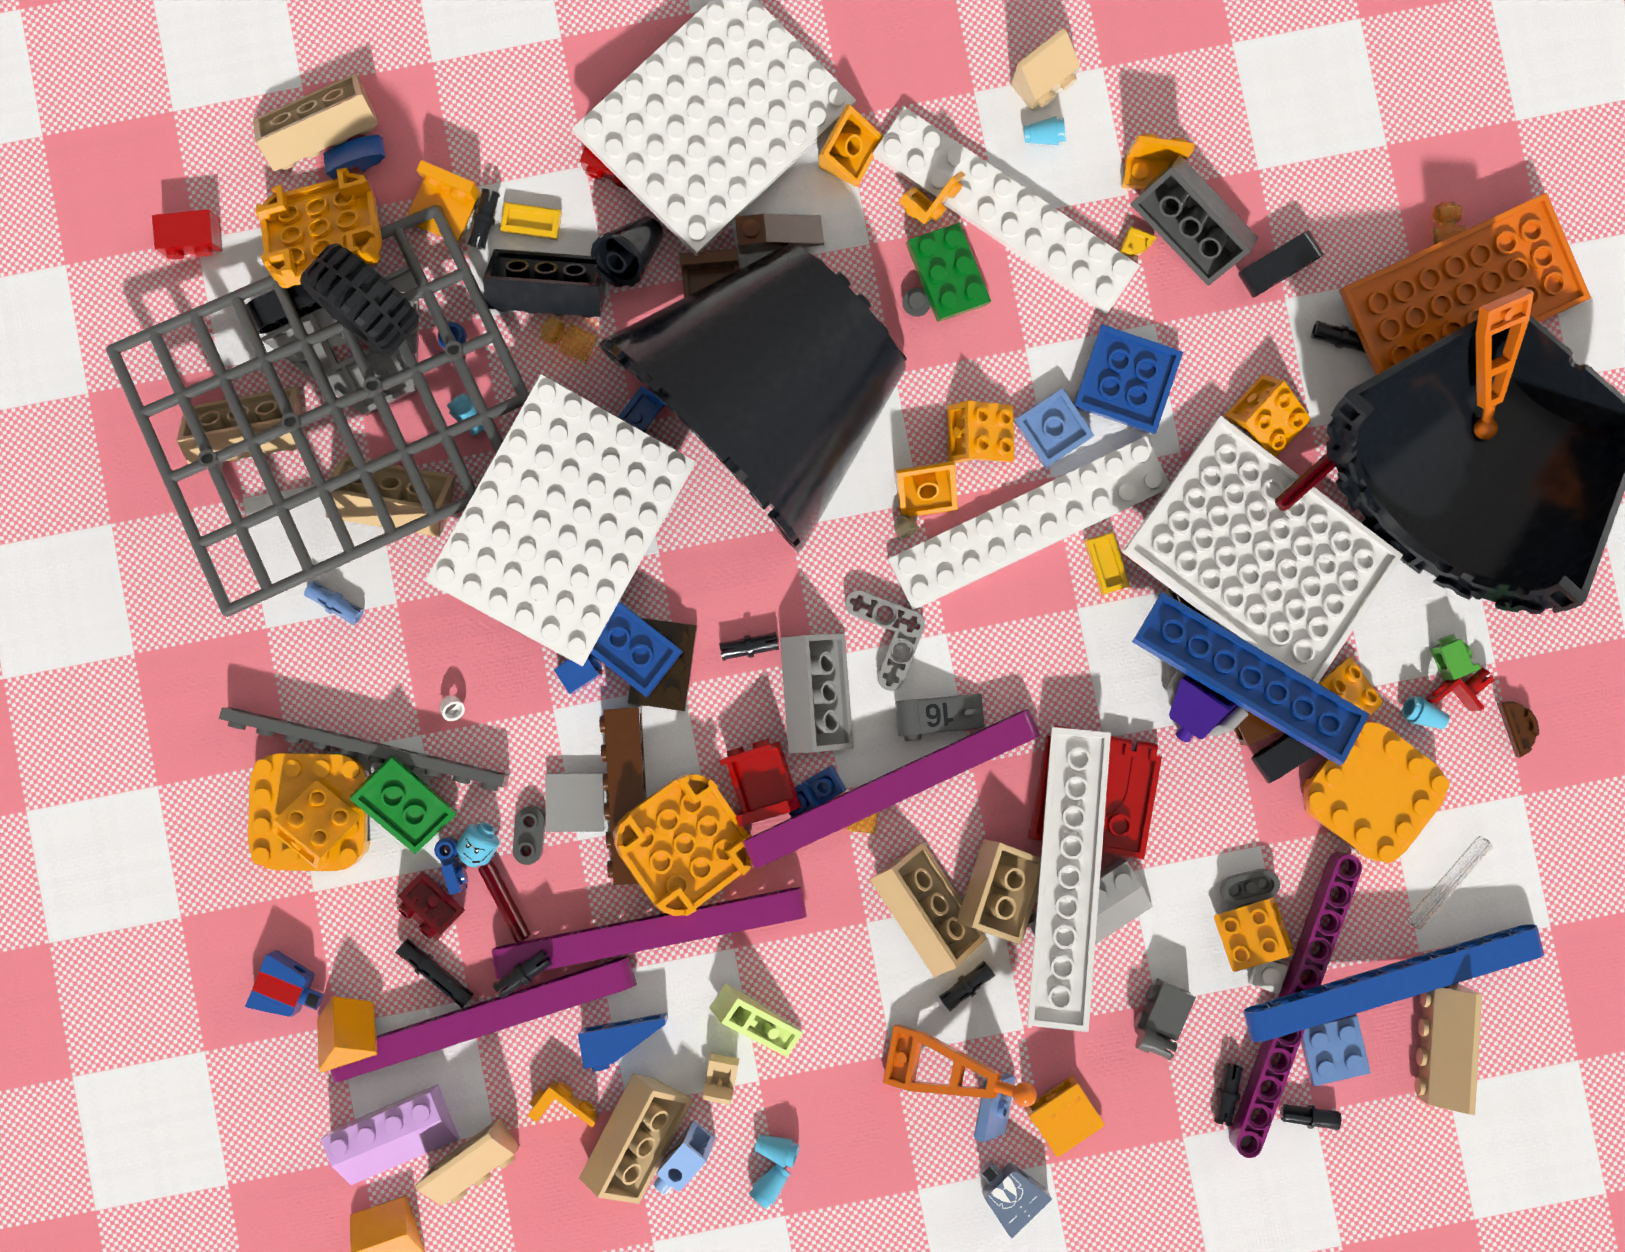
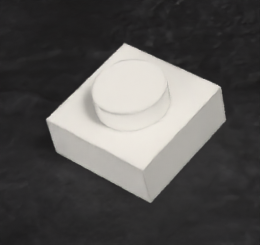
(1268, 976)

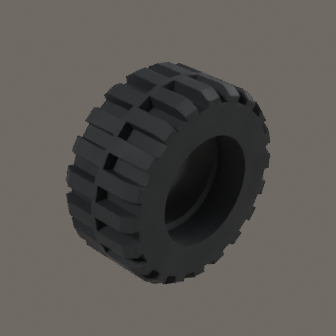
(360, 299)

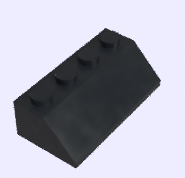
(543, 283)

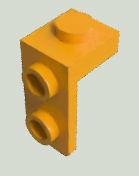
(922, 208)
(565, 1096)

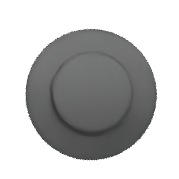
(916, 302)

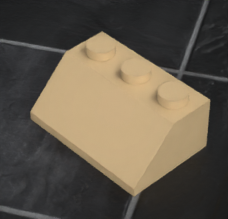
(1001, 891)
(469, 1164)

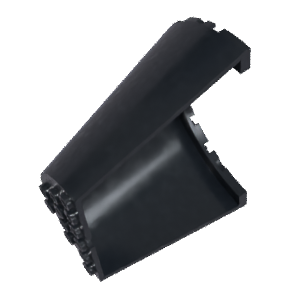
(772, 376)
(1498, 515)

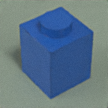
(576, 676)

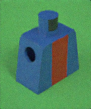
(283, 987)

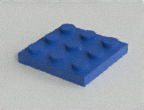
(1128, 379)

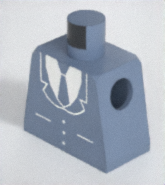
(1013, 1196)

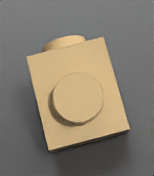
(720, 1079)

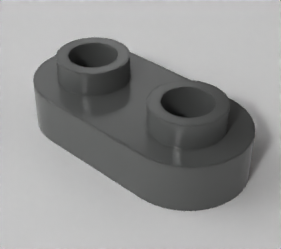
(529, 836)
(1248, 887)

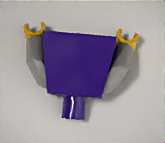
(1200, 709)

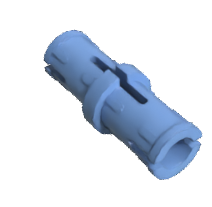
(333, 602)

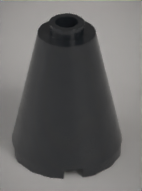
(627, 251)

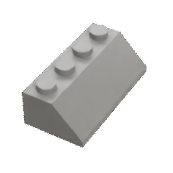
(816, 693)
(1119, 901)

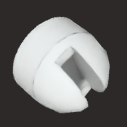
(451, 708)

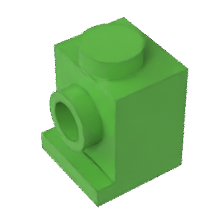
(1453, 658)

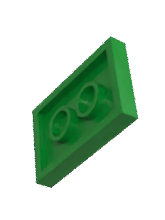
(948, 272)
(403, 804)

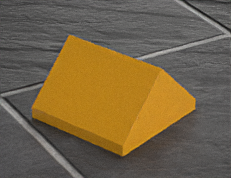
(849, 147)
(927, 489)
(346, 1032)
(385, 1228)

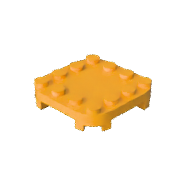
(310, 218)
(278, 783)
(1377, 795)
(682, 844)

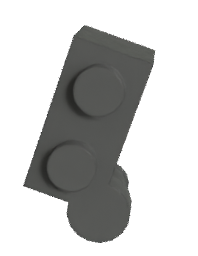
(1162, 1018)

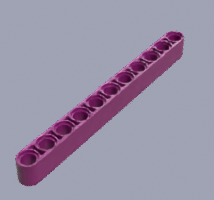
(890, 788)
(655, 931)
(493, 1016)
(1289, 1044)

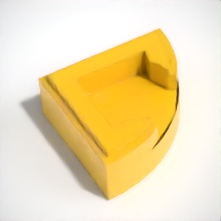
(1136, 242)

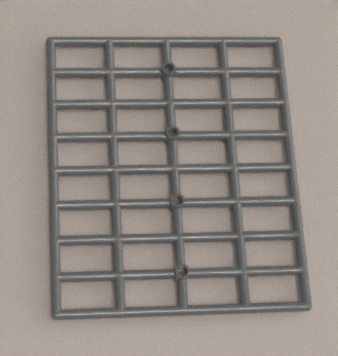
(295, 425)

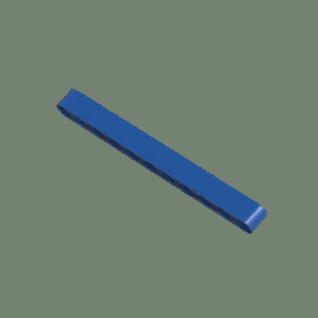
(1393, 982)

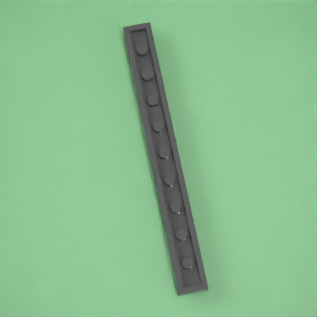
(352, 746)

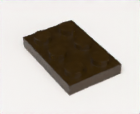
(674, 686)

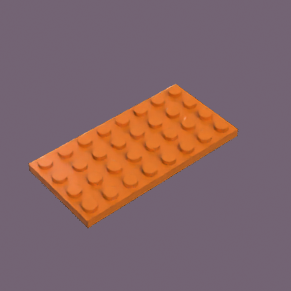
(1448, 282)

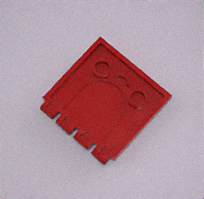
(1129, 796)

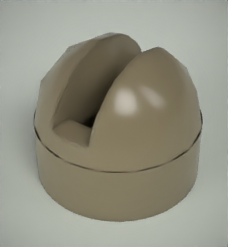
(905, 526)

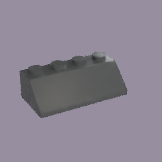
(1194, 220)

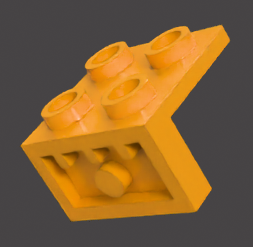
(1149, 157)
(449, 191)
(1269, 413)
(980, 432)
(1352, 685)
(314, 823)
(1254, 934)
(1064, 1116)

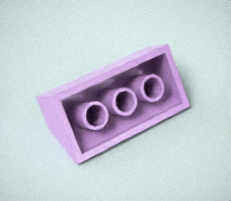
(390, 1136)

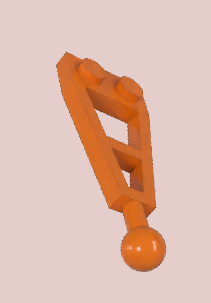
(1504, 313)
(904, 1061)

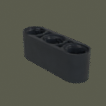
(1280, 264)
(269, 314)
(1281, 757)

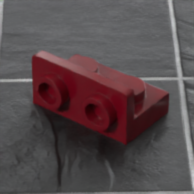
(428, 906)

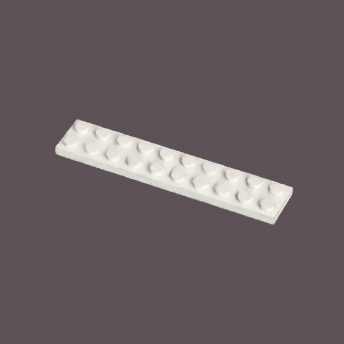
(1007, 211)
(1029, 523)
(1069, 880)

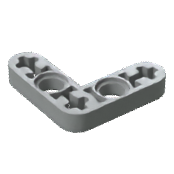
(900, 635)

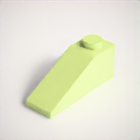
(754, 1020)

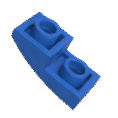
(359, 152)
(818, 790)

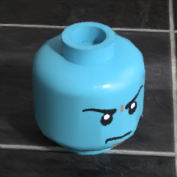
(477, 844)

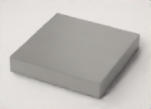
(575, 802)

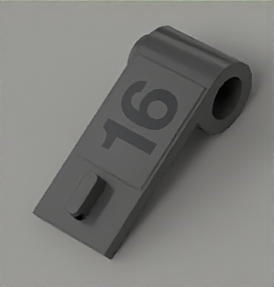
(938, 715)

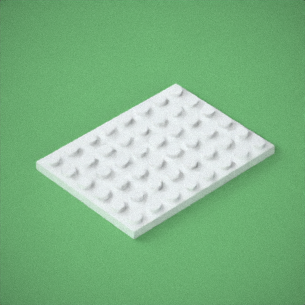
(713, 118)
(560, 520)
(1263, 573)

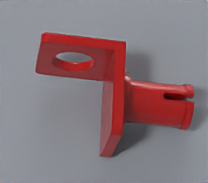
(1465, 691)

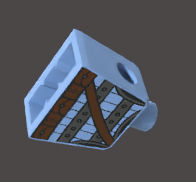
(684, 1159)

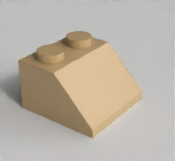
(1046, 71)

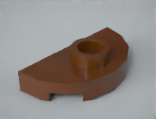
(1520, 726)

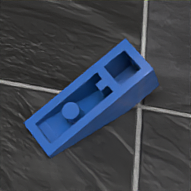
(611, 1041)

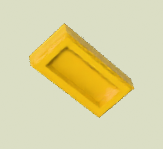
(531, 221)
(1107, 563)

